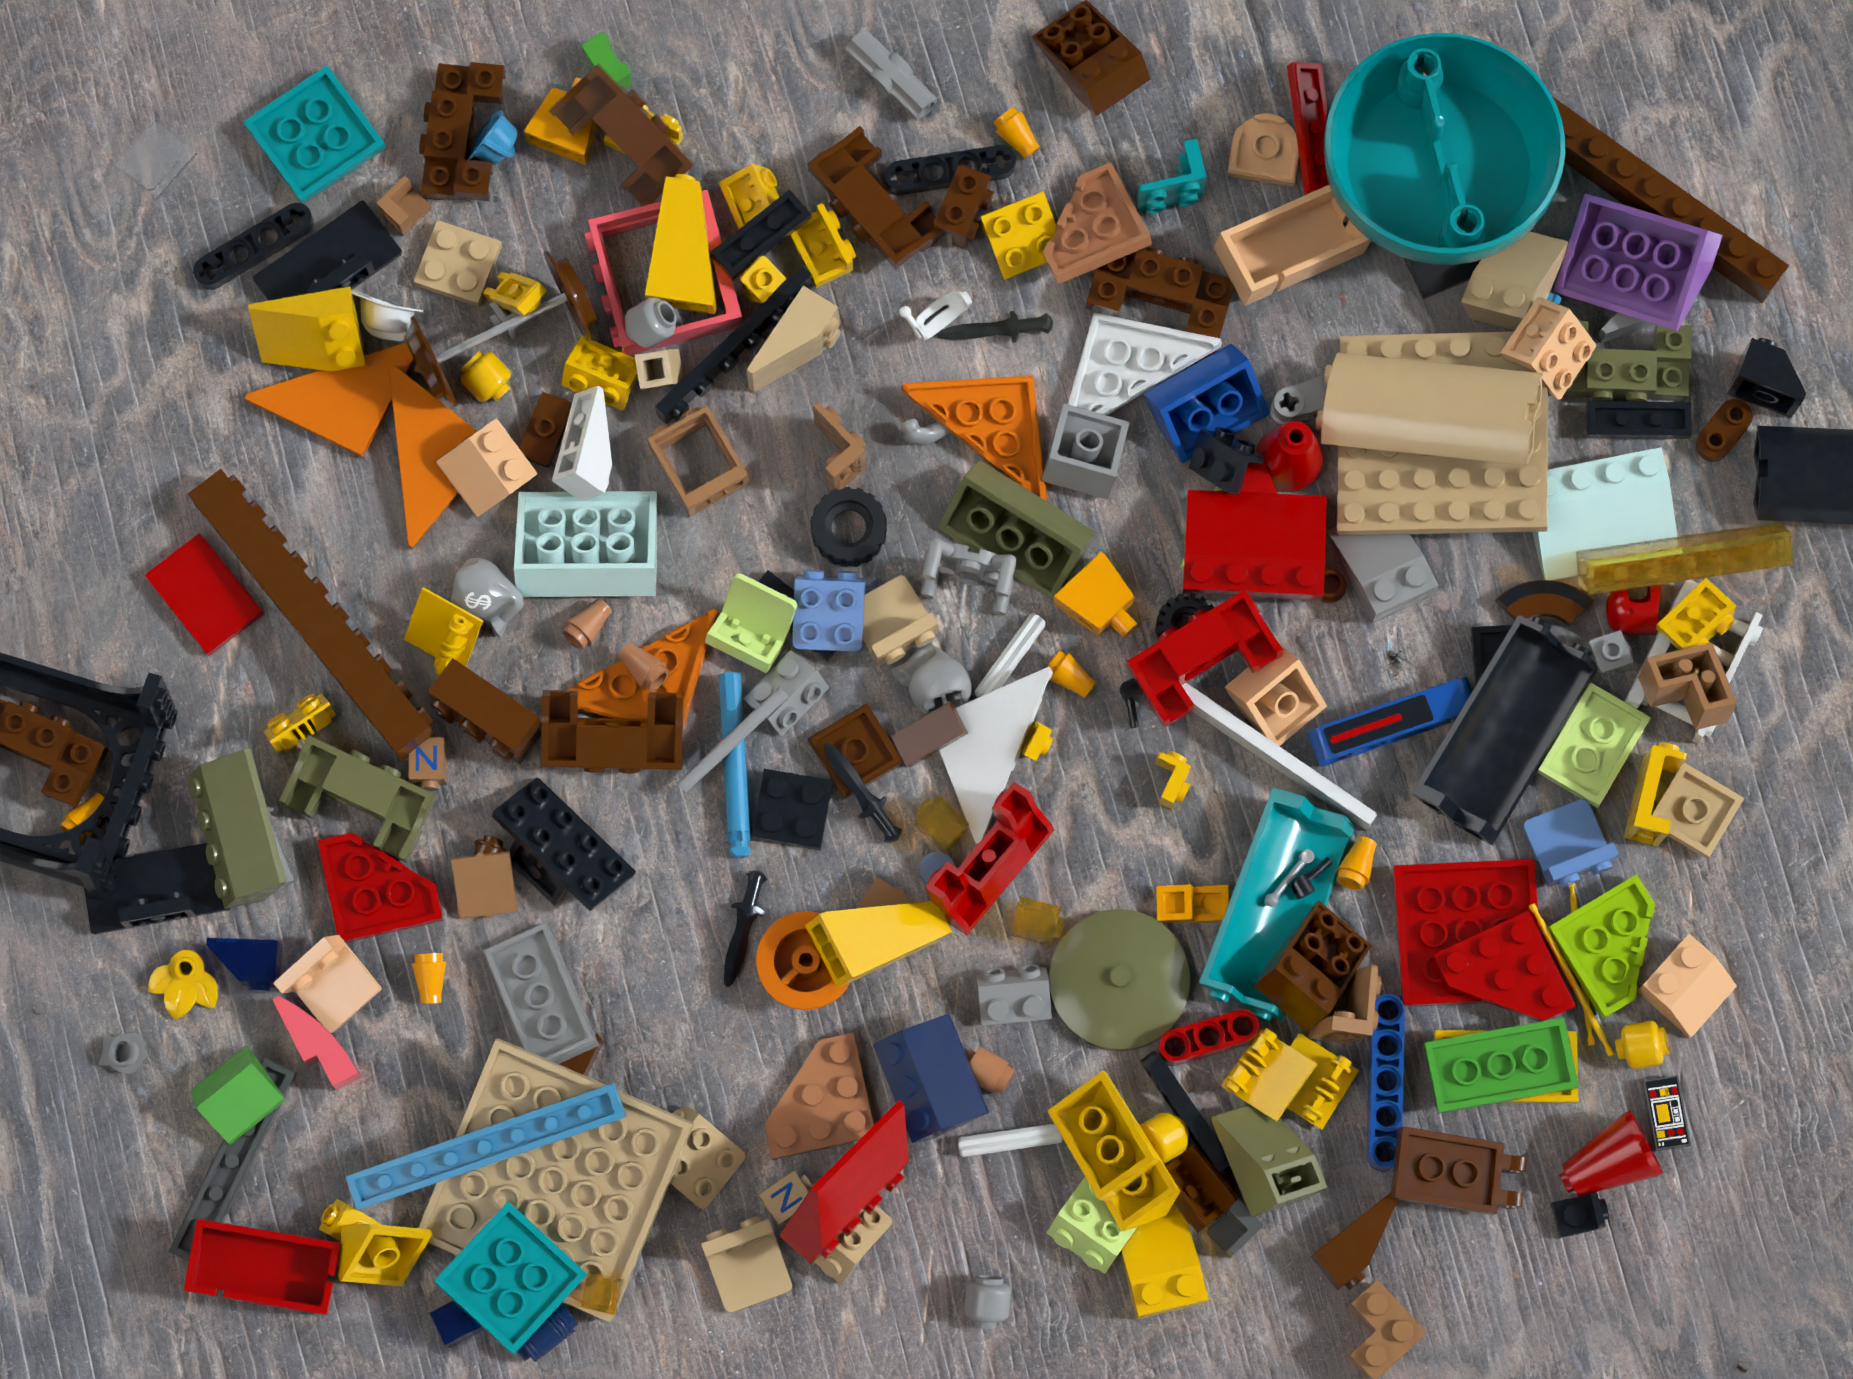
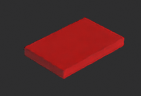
(204, 594)

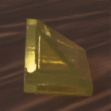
(602, 1293)

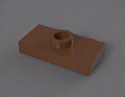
(545, 429)

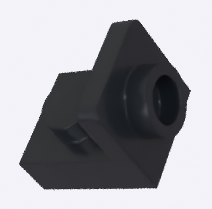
(1579, 1214)

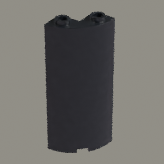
(1804, 474)
(1505, 729)

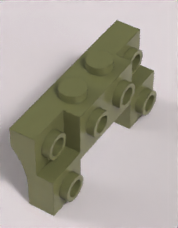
(1638, 373)
(357, 783)

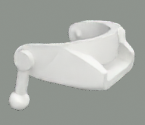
(956, 304)

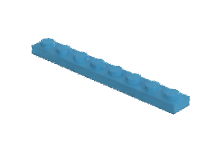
(486, 1146)

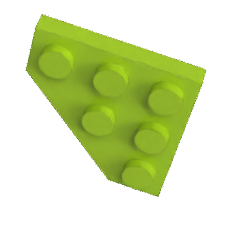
(1608, 944)

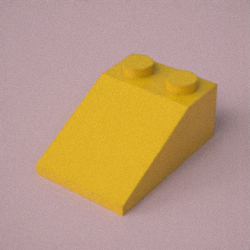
(309, 331)
(1163, 1267)

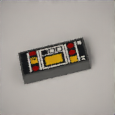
(1666, 1113)

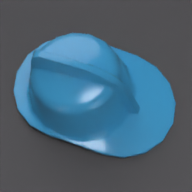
(494, 140)

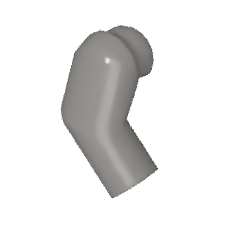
(923, 435)

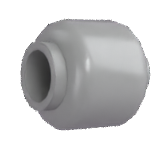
(650, 322)
(987, 1300)

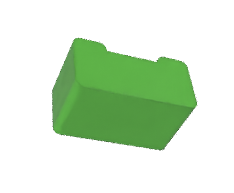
(599, 51)

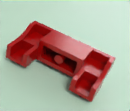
(1197, 647)
(994, 863)

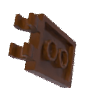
(1453, 1171)

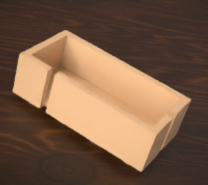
(1288, 245)

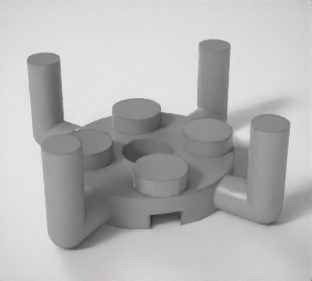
(970, 568)

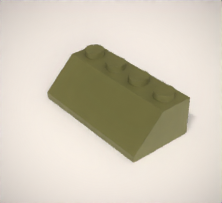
(1009, 519)
(237, 829)

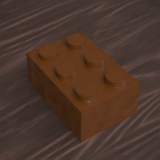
(485, 712)

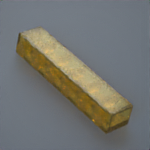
(1684, 558)

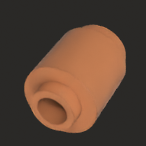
(990, 1070)

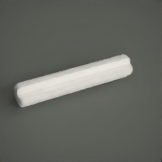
(1011, 655)
(1009, 1140)

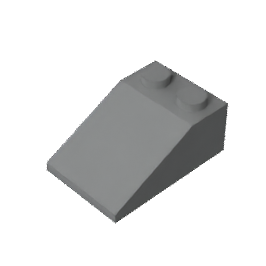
(1385, 571)

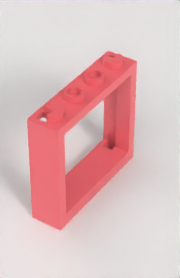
(639, 218)

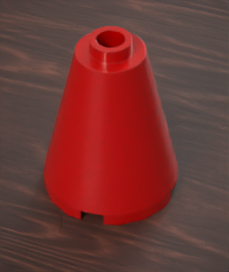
(1292, 456)
(1611, 1159)

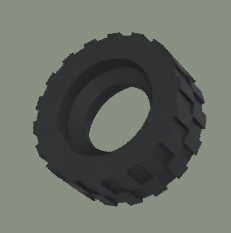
(848, 553)

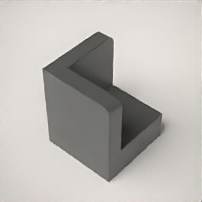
(1234, 1228)

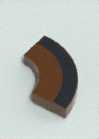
(1545, 599)

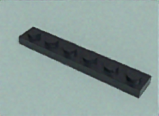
(726, 354)

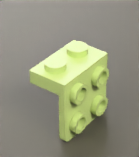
(752, 623)
(1089, 1229)

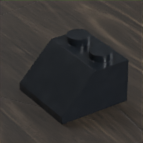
(1767, 378)

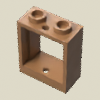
(713, 490)

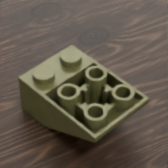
(1267, 1160)

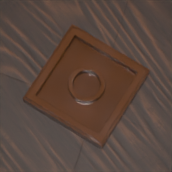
(862, 743)

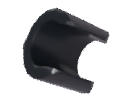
(1128, 691)
(1302, 885)

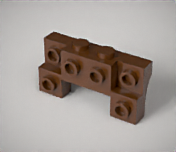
(629, 126)
(451, 129)
(867, 205)
(1167, 283)
(609, 741)
(54, 746)

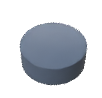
(932, 863)

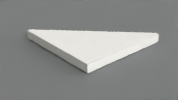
(1129, 359)
(986, 755)

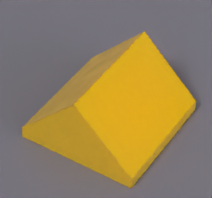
(380, 1253)

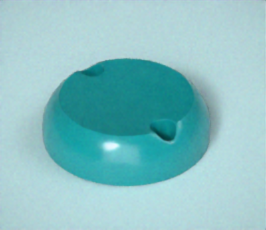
(1444, 150)

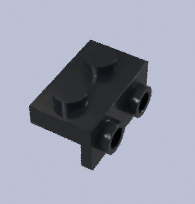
(1223, 458)

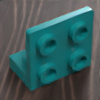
(1180, 190)

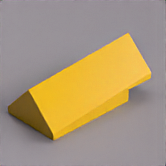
(1114, 1153)

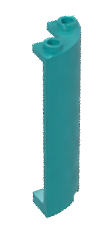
(1254, 931)

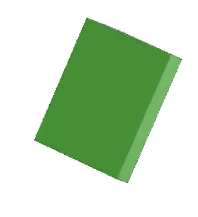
(237, 1095)

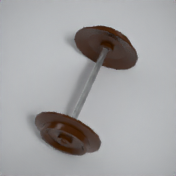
(571, 292)

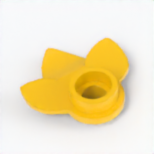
(184, 989)

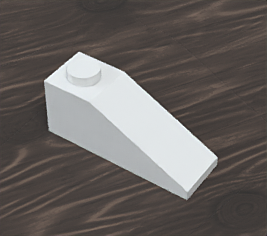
(585, 448)

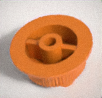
(793, 967)

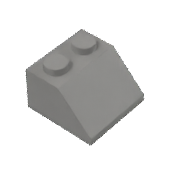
(1085, 451)

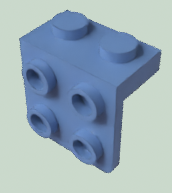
(829, 611)
(1569, 844)

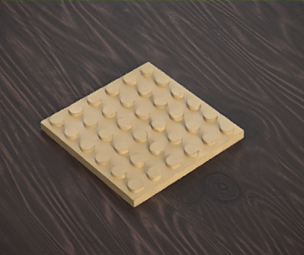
(1438, 494)
(583, 1192)

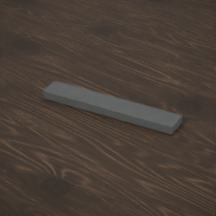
(229, 1169)

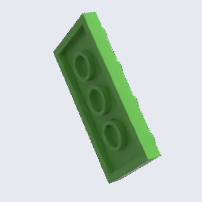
(1500, 1065)

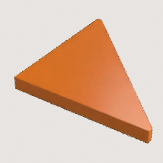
(338, 404)
(992, 419)
(423, 435)
(617, 694)

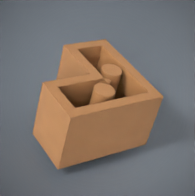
(1693, 677)
(1391, 1328)

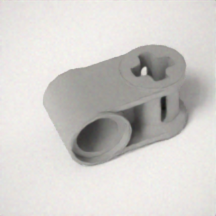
(1304, 397)

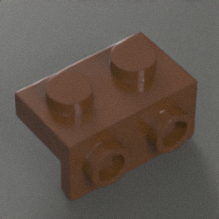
(963, 203)
(1203, 1190)

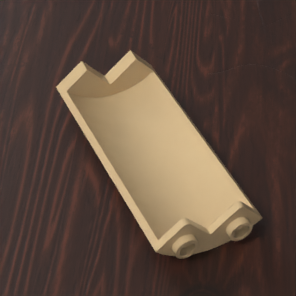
(1430, 408)

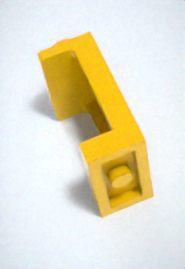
(1641, 824)

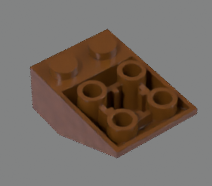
(1092, 57)
(1313, 967)

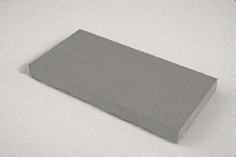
(540, 995)

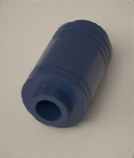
(549, 1334)

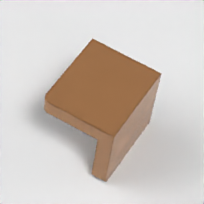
(403, 206)

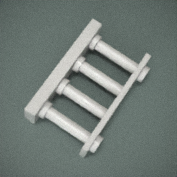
(1750, 634)

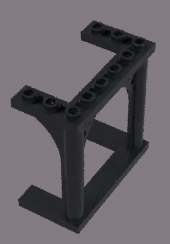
(143, 708)

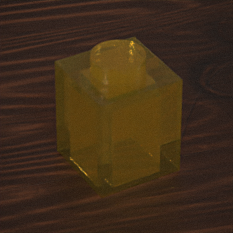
(940, 823)
(1037, 921)

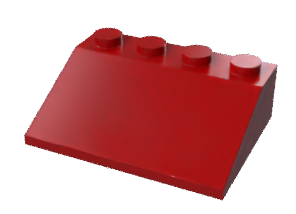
(1255, 544)
(850, 1188)

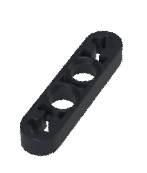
(948, 163)
(256, 251)
(1185, 1109)

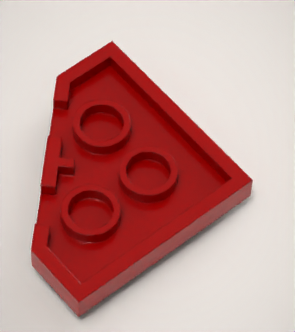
(374, 891)
(1507, 969)

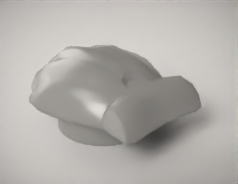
(124, 1052)

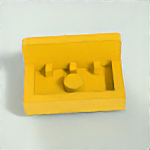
(823, 248)

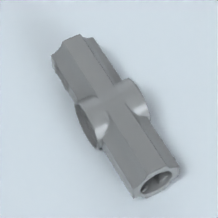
(891, 75)

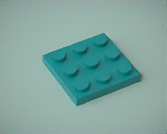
(314, 134)
(510, 1278)

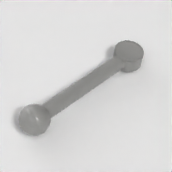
(1305, 857)

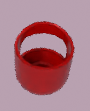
(1633, 615)

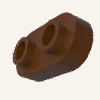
(1725, 429)

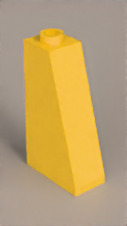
(681, 254)
(874, 937)

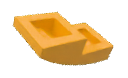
(1192, 903)

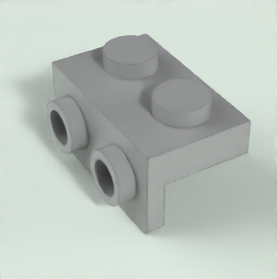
(798, 681)
(1013, 995)

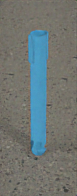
(734, 767)

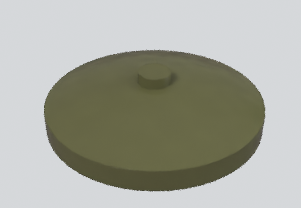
(1119, 980)

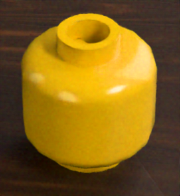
(485, 376)
(1642, 1045)
(1167, 1135)

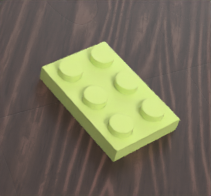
(1593, 745)

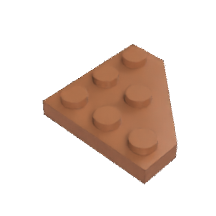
(1095, 226)
(823, 1102)

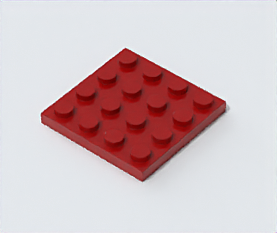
(1447, 905)

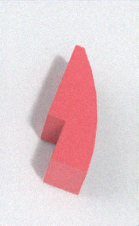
(317, 1044)

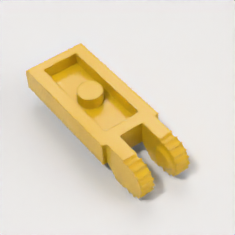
(516, 293)

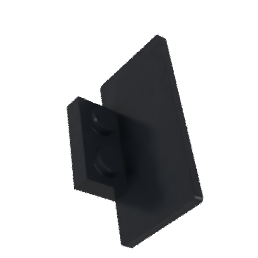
(332, 258)
(559, 848)
(157, 890)

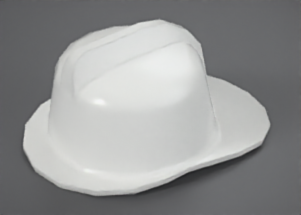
(383, 318)

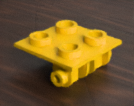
(1020, 233)
(442, 630)
(310, 707)
(1269, 1074)
(1325, 1084)

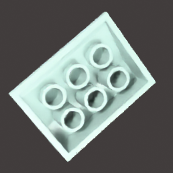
(1604, 506)
(586, 545)

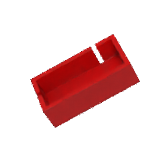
(262, 1267)

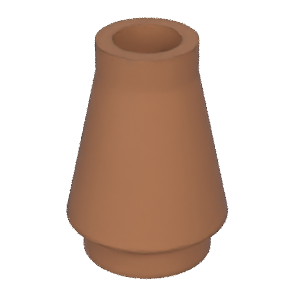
(585, 625)
(644, 667)

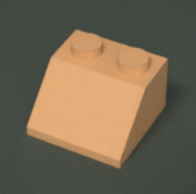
(486, 467)
(1277, 697)
(1688, 986)

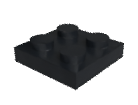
(792, 809)

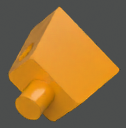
(552, 135)
(1098, 598)

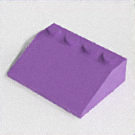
(1636, 262)

